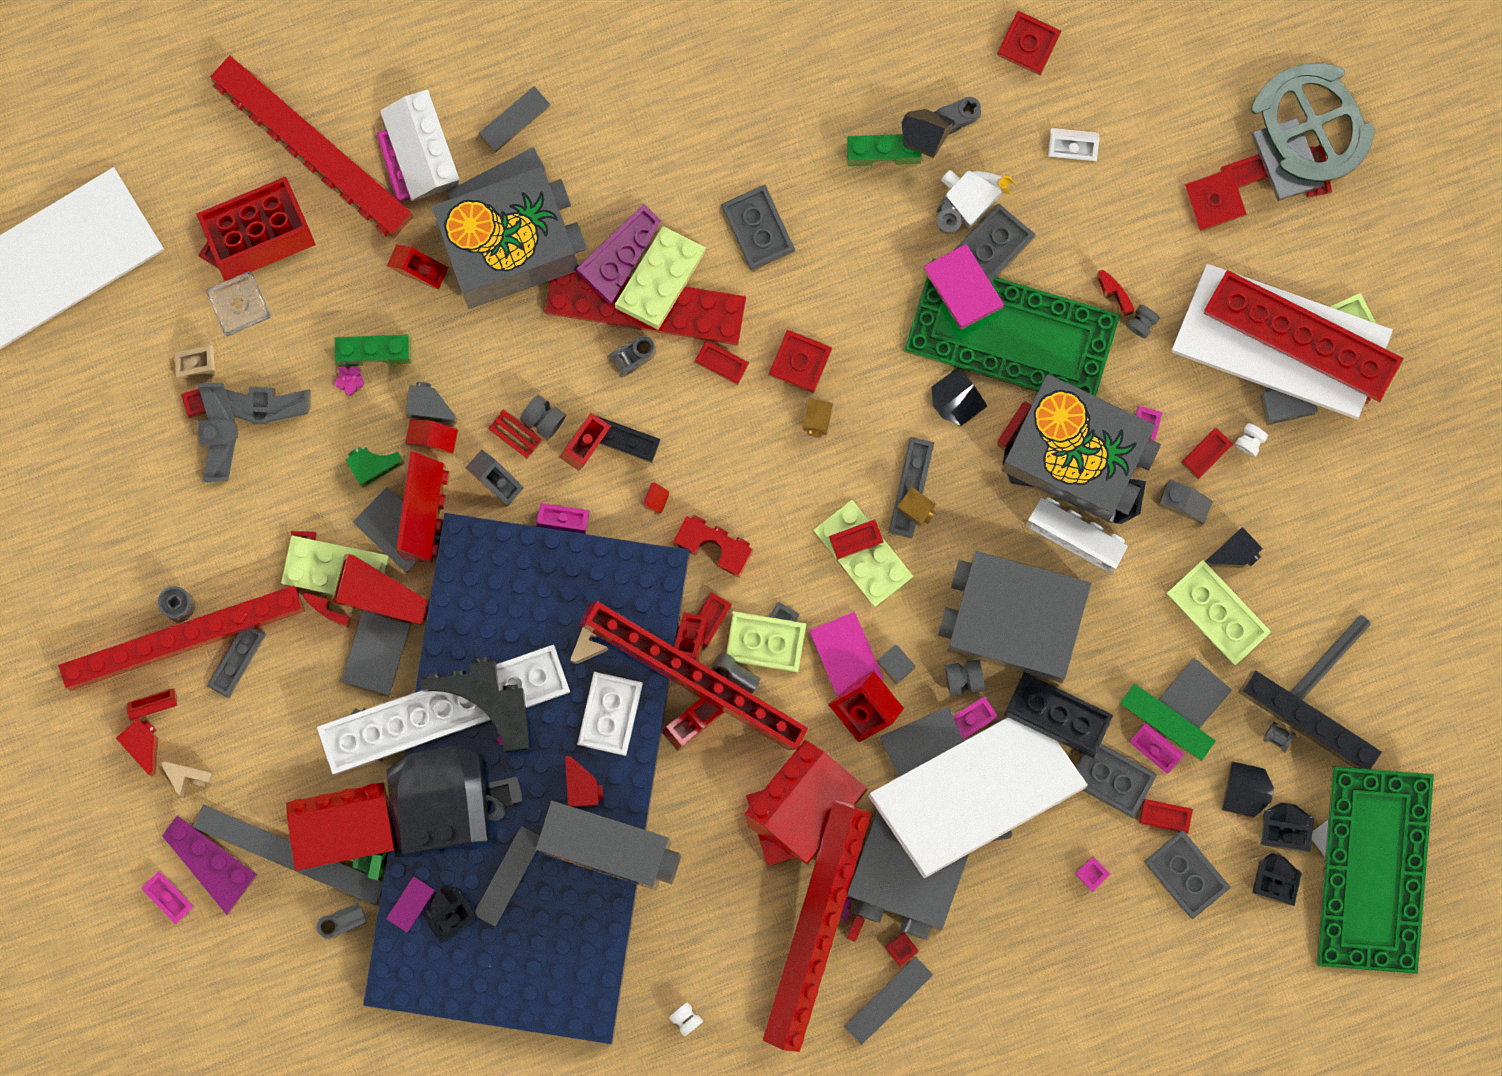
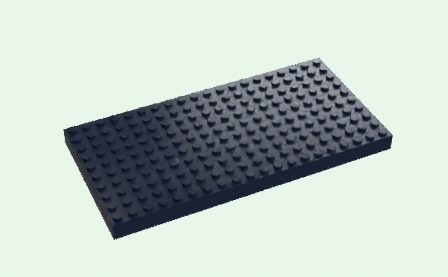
(567, 929)

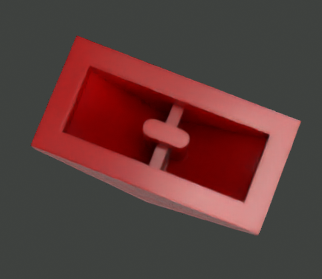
(431, 435)

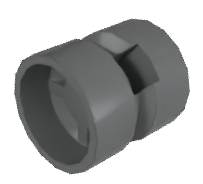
(542, 416)
(176, 604)
(964, 677)

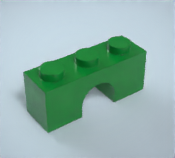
(873, 148)
(381, 348)

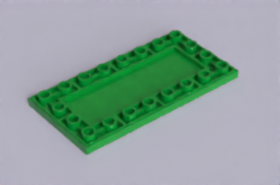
(1021, 341)
(1375, 869)

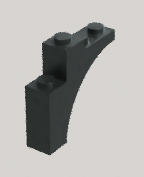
(481, 687)

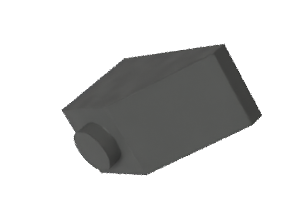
(427, 404)
(1282, 407)
(494, 477)
(1185, 501)

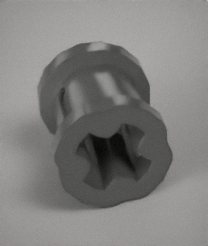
(1279, 737)

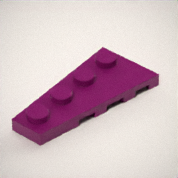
(615, 258)
(214, 868)

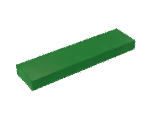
(1167, 722)

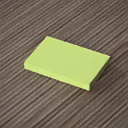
(766, 641)

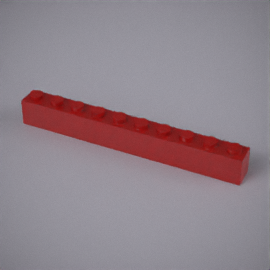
(311, 146)
(181, 638)
(693, 676)
(816, 926)

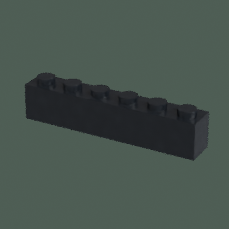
(1309, 721)

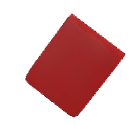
(656, 498)

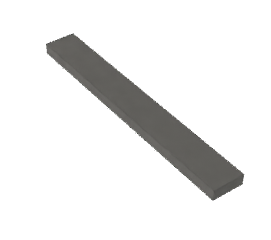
(280, 852)

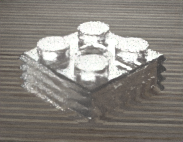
(223, 299)

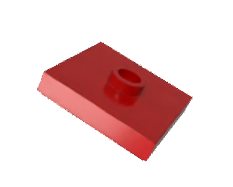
(1029, 43)
(1216, 199)
(800, 361)

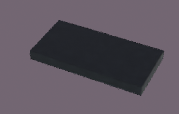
(1058, 715)

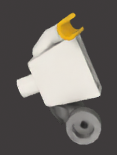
(969, 198)

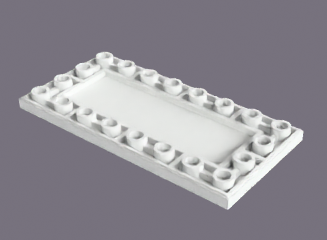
(70, 253)
(1240, 355)
(975, 793)

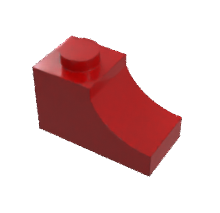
(417, 266)
(691, 635)

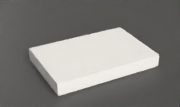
(610, 713)

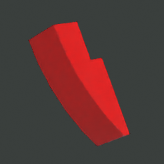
(691, 723)

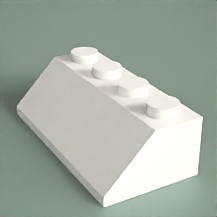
(420, 146)
(1076, 535)

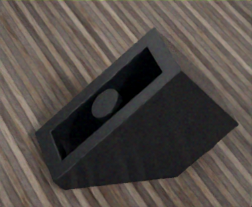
(1236, 552)

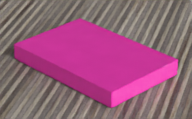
(963, 286)
(844, 651)

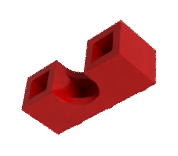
(695, 533)

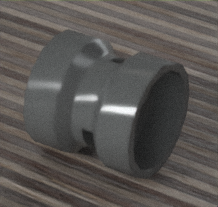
(1143, 321)

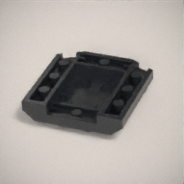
(437, 801)

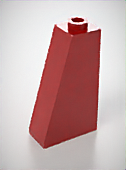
(374, 592)

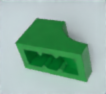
(369, 466)
(372, 865)

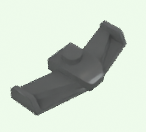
(264, 407)
(218, 432)

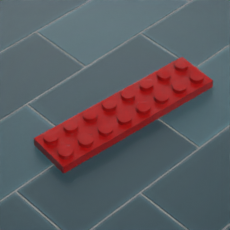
(694, 314)
(1303, 336)

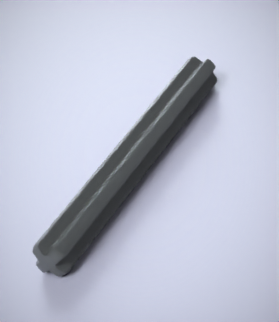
(1330, 658)

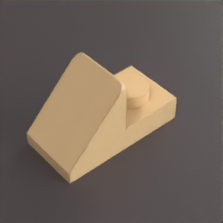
(195, 362)
(586, 648)
(179, 776)

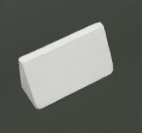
(1073, 144)

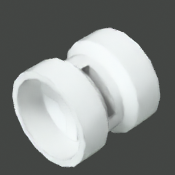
(1251, 440)
(681, 1015)

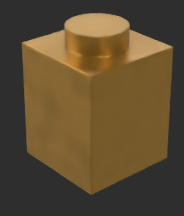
(817, 417)
(917, 507)

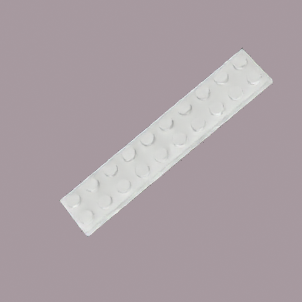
(433, 714)

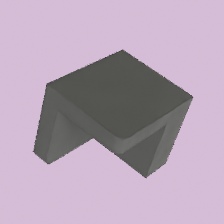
(896, 664)
(507, 791)

